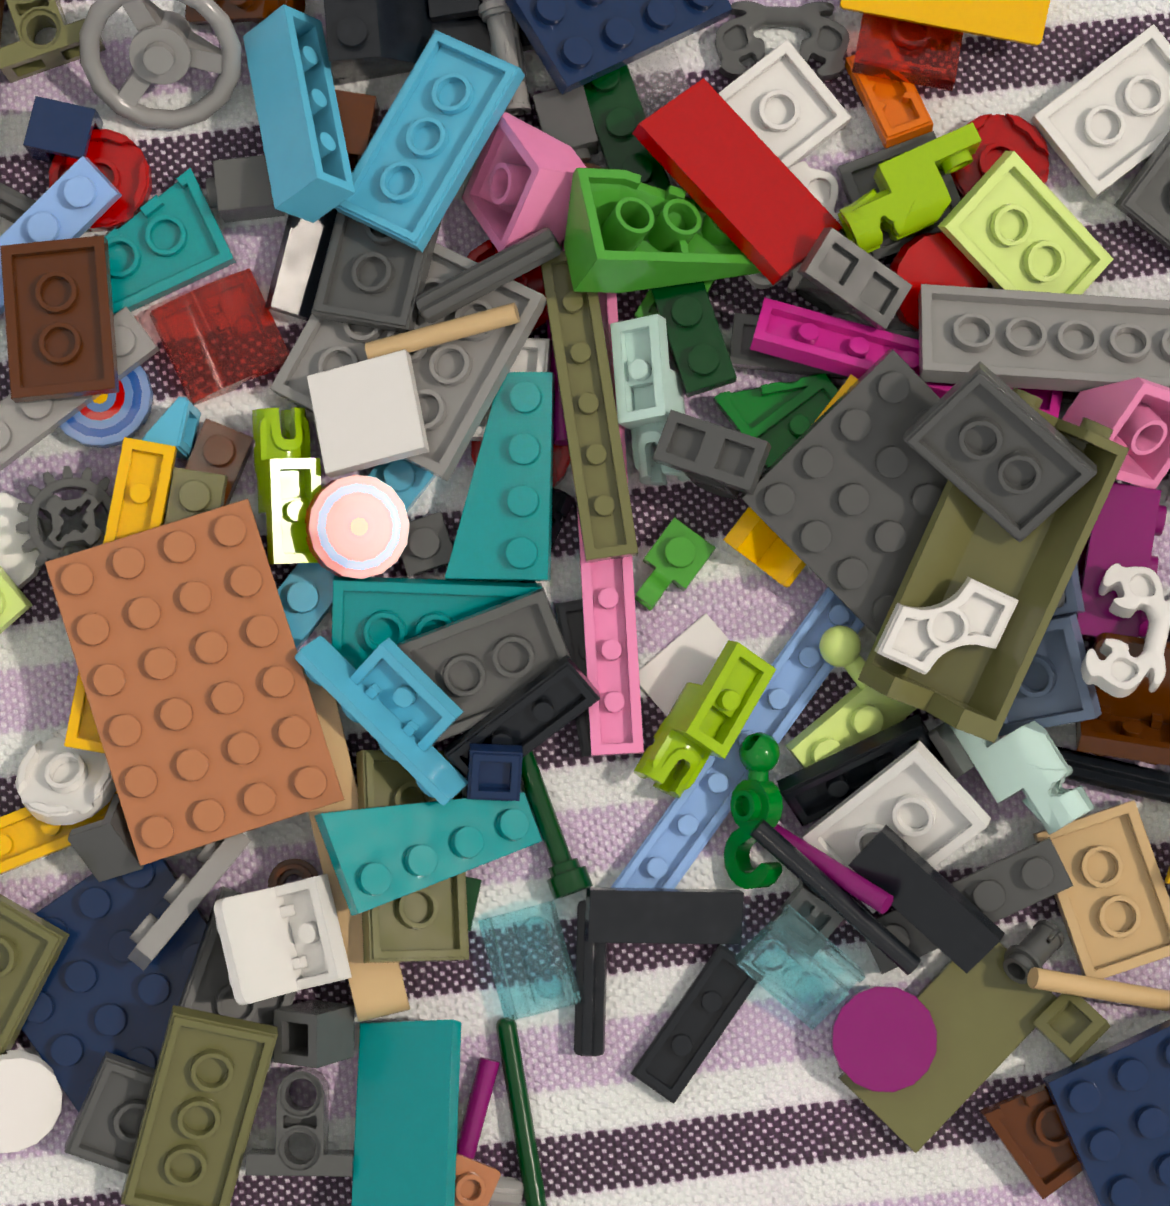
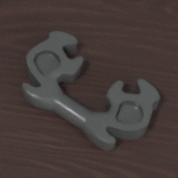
(826, 42)

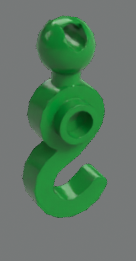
(750, 803)

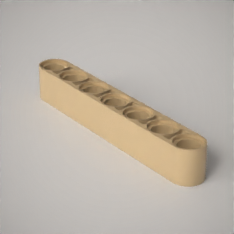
(374, 987)

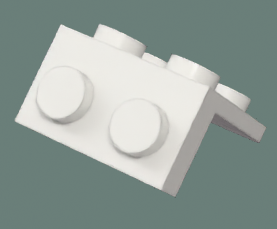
(281, 939)

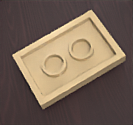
(1118, 898)

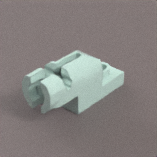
(645, 390)
(1031, 764)

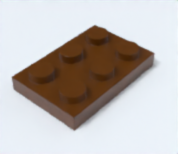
(59, 319)

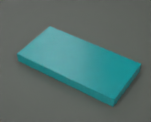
(407, 1113)

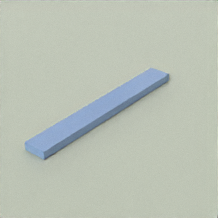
(704, 806)

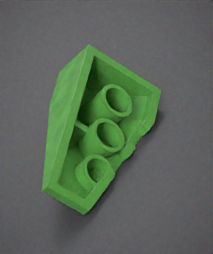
(642, 236)

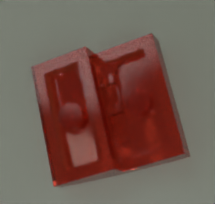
(220, 336)

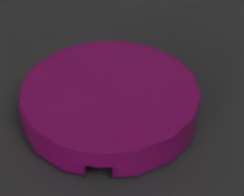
(884, 1039)

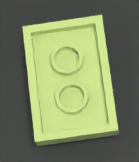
(1023, 233)

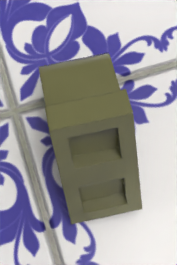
(27, 58)

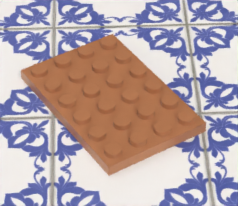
(194, 681)

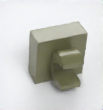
(1071, 1025)

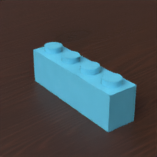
(298, 114)

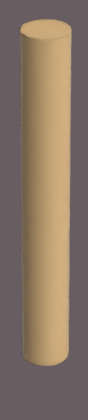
(445, 331)
(1098, 989)

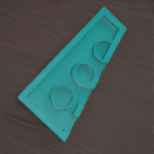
(166, 246)
(509, 499)
(401, 608)
(412, 846)

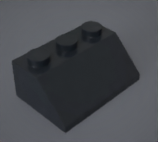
(375, 35)

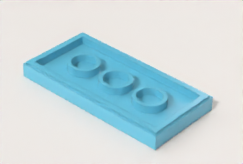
(430, 139)

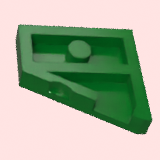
(777, 410)

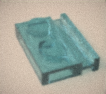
(529, 961)
(799, 967)

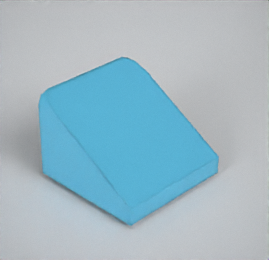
(177, 427)

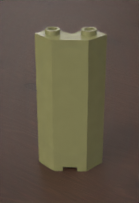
(976, 683)

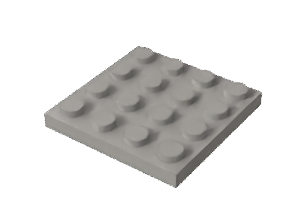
(451, 379)

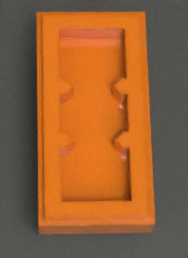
(891, 106)

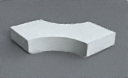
(924, 634)

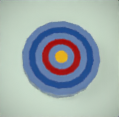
(113, 415)

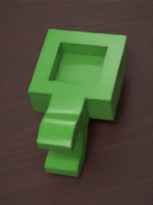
(675, 560)

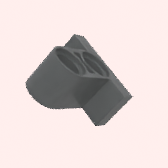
(850, 281)
(712, 455)
(308, 1120)

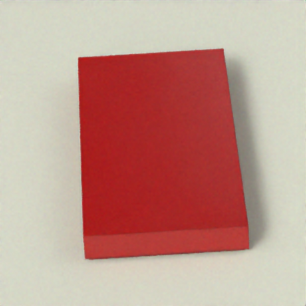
(736, 179)

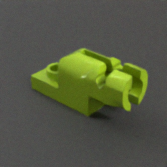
(910, 190)
(285, 481)
(705, 720)

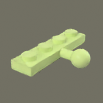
(855, 715)

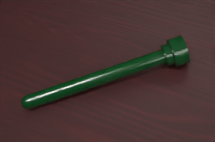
(565, 873)
(520, 1113)

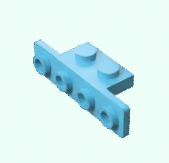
(395, 706)

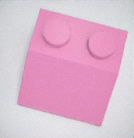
(521, 183)
(1139, 420)

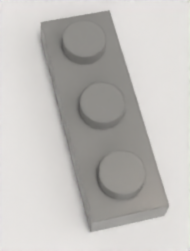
(184, 898)

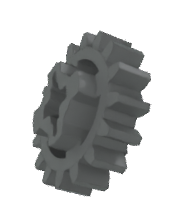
(54, 507)

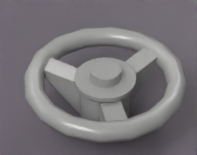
(162, 56)

